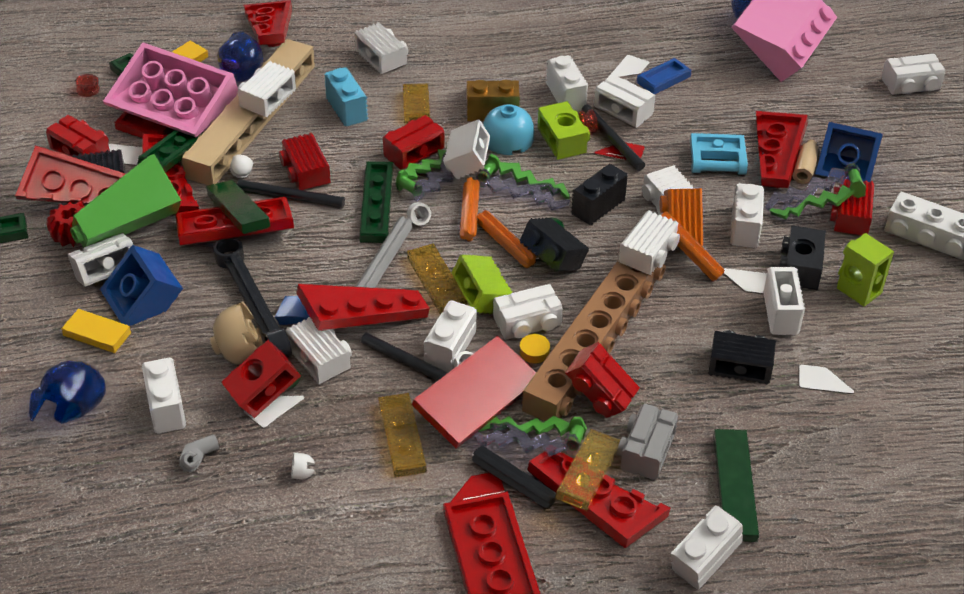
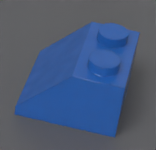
(849, 145)
(140, 286)

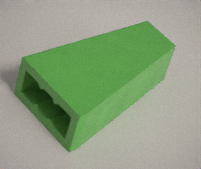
(127, 205)

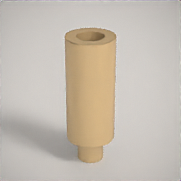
(806, 162)

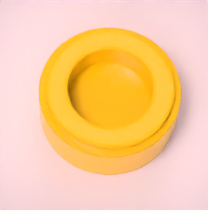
(534, 348)

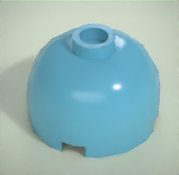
(509, 129)

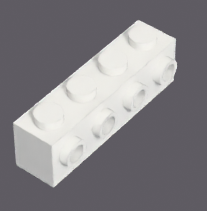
(927, 224)

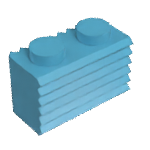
(346, 96)

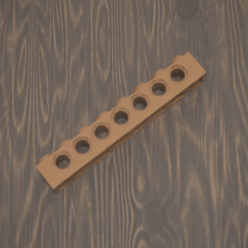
(599, 321)

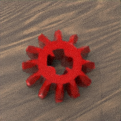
(61, 221)

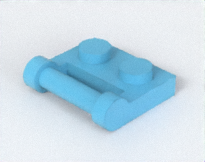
(718, 147)

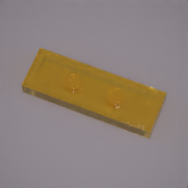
(435, 276)
(402, 435)
(588, 469)

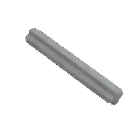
(385, 253)

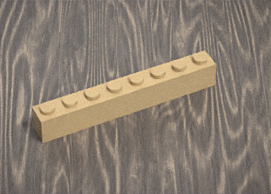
(237, 126)

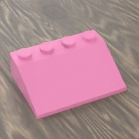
(784, 32)
(172, 90)

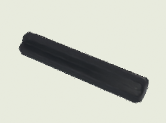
(514, 477)

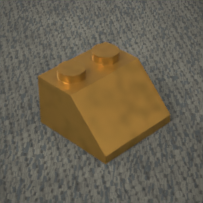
(486, 95)

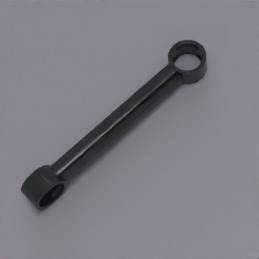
(250, 292)

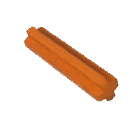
(469, 210)
(506, 239)
(697, 253)

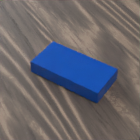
(664, 76)

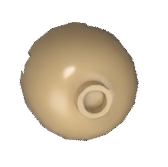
(235, 334)

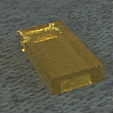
(415, 101)

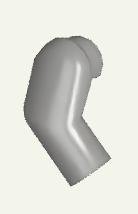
(195, 451)

